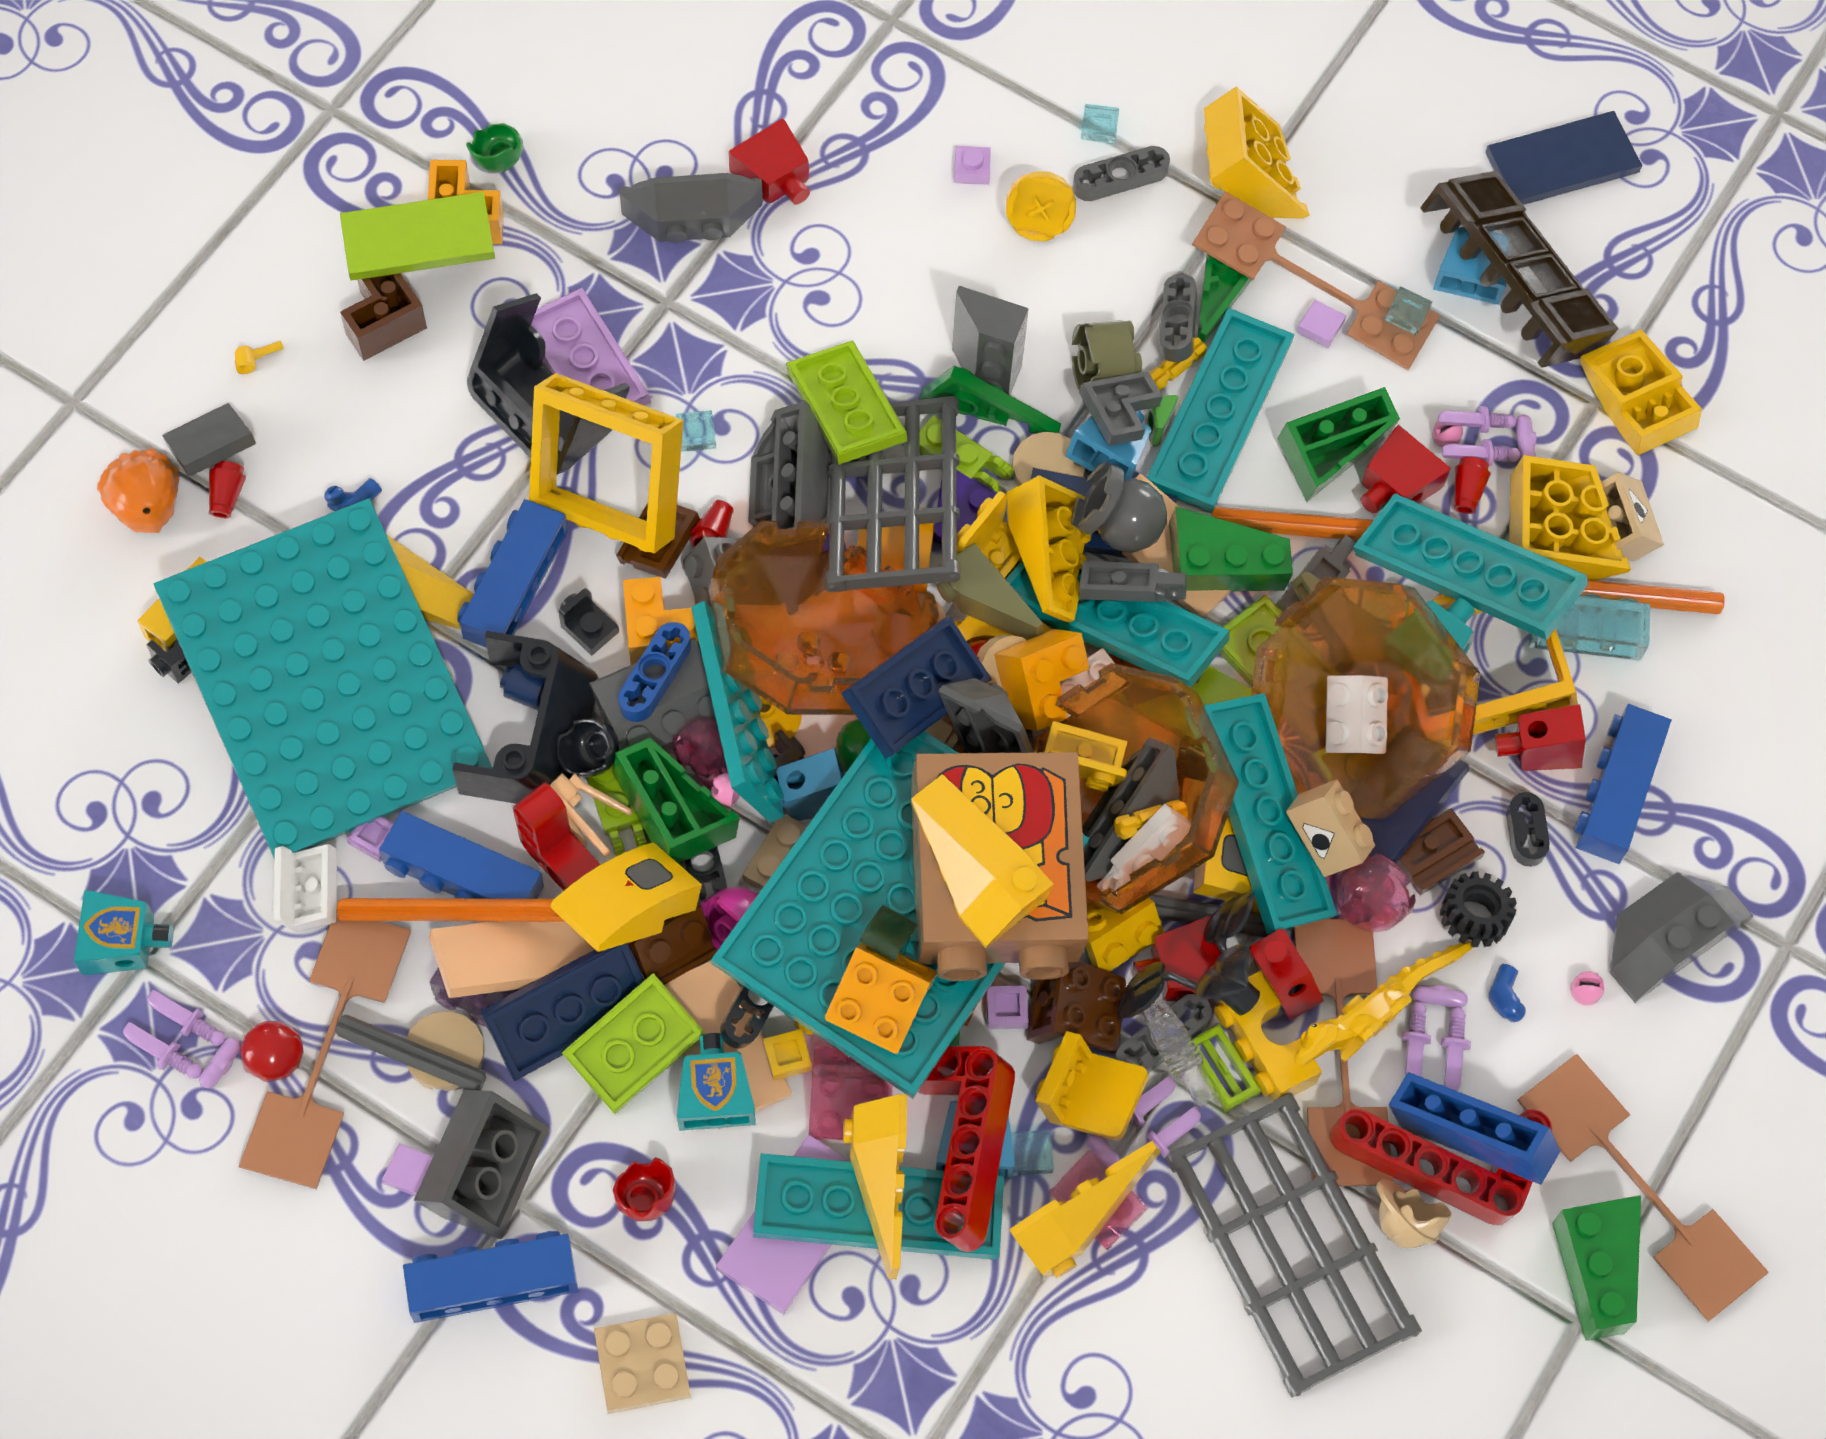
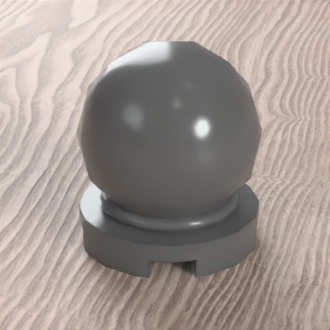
(1124, 512)

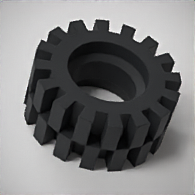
(1483, 892)

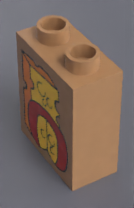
(1040, 810)

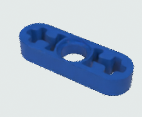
(654, 655)

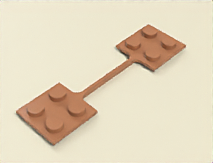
(1248, 238)
(1342, 966)
(296, 1134)
(1703, 1258)

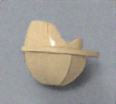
(1407, 1218)

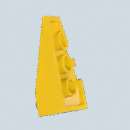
(435, 592)
(983, 867)
(876, 1149)
(1065, 1230)

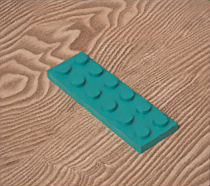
(1220, 410)
(1471, 565)
(1140, 632)
(739, 725)
(1278, 864)
(824, 1205)

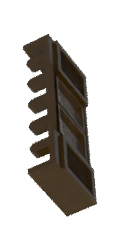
(1526, 263)

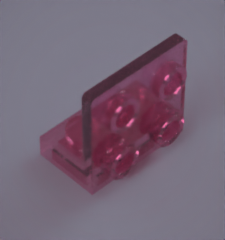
(836, 1088)

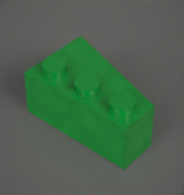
(1335, 438)
(1227, 554)
(670, 803)
(1602, 1263)

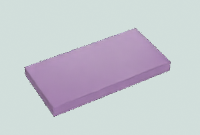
(584, 347)
(774, 1267)

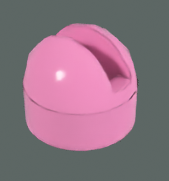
(1449, 436)
(723, 792)
(1587, 993)

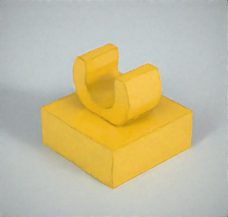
(787, 1054)

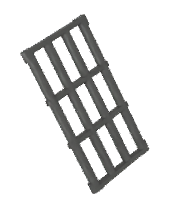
(910, 516)
(1291, 1285)

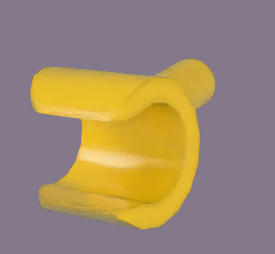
(246, 356)

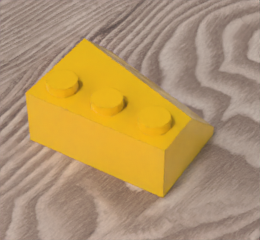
(1250, 156)
(1564, 516)

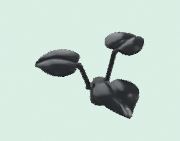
(1223, 981)

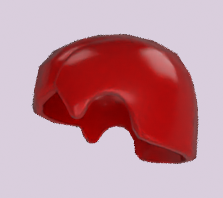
(271, 1051)
(645, 1190)

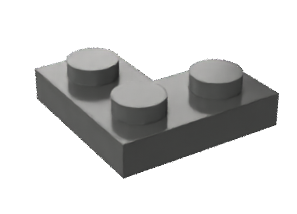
(1115, 401)

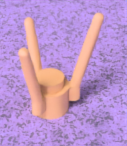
(567, 791)

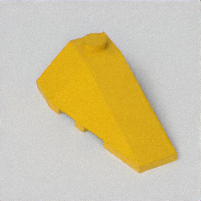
(1048, 543)

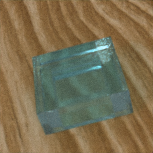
(1100, 123)
(1408, 310)
(697, 431)
(1032, 1152)

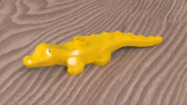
(1375, 1012)

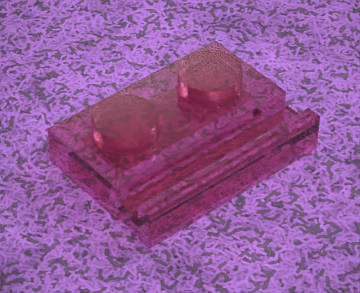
(1128, 1212)

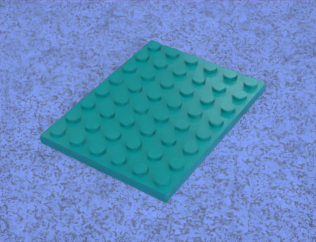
(321, 678)
(823, 896)

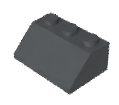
(989, 337)
(683, 702)
(482, 1163)

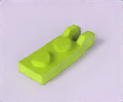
(972, 456)
(613, 819)

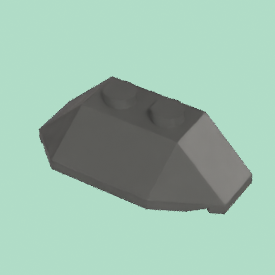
(691, 205)
(789, 470)
(984, 718)
(1148, 783)
(1671, 930)

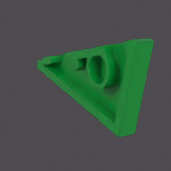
(1220, 291)
(986, 401)

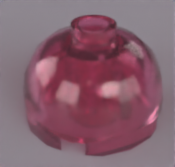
(702, 749)
(1374, 894)

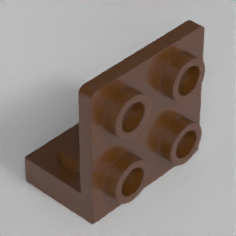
(1078, 1003)

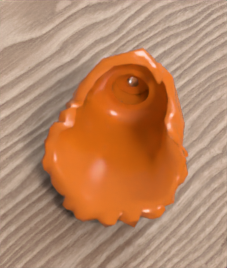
(140, 482)

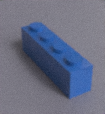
(514, 572)
(1622, 783)
(454, 863)
(1475, 1128)
(490, 1277)

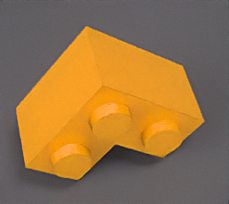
(452, 179)
(646, 615)
(1034, 672)

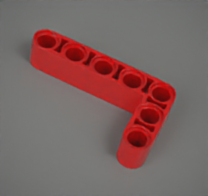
(547, 837)
(971, 1128)
(1446, 1166)

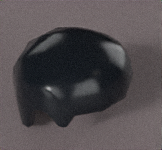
(587, 748)

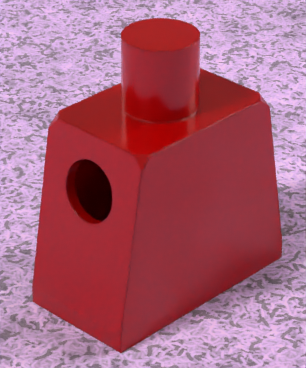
(775, 159)
(1404, 469)
(1546, 739)
(1184, 954)
(1285, 969)

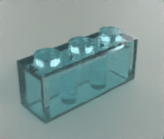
(1603, 628)

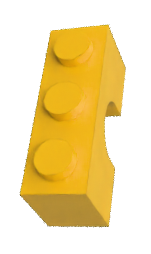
(1272, 1062)

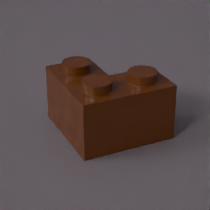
(384, 316)

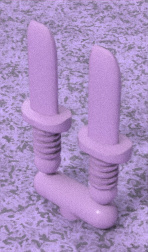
(1484, 420)
(193, 1023)
(1454, 1043)
(1163, 1139)

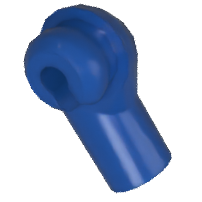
(338, 499)
(1503, 996)

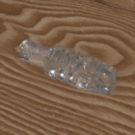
(1179, 1051)

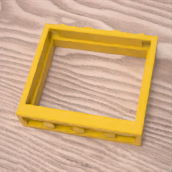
(620, 415)
(1507, 709)

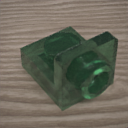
(888, 933)

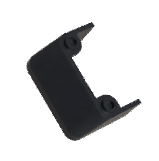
(505, 378)
(564, 699)

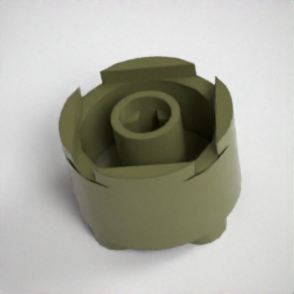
(1104, 351)

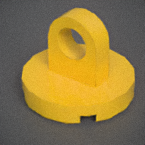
(1040, 206)

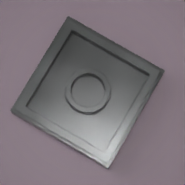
(209, 439)

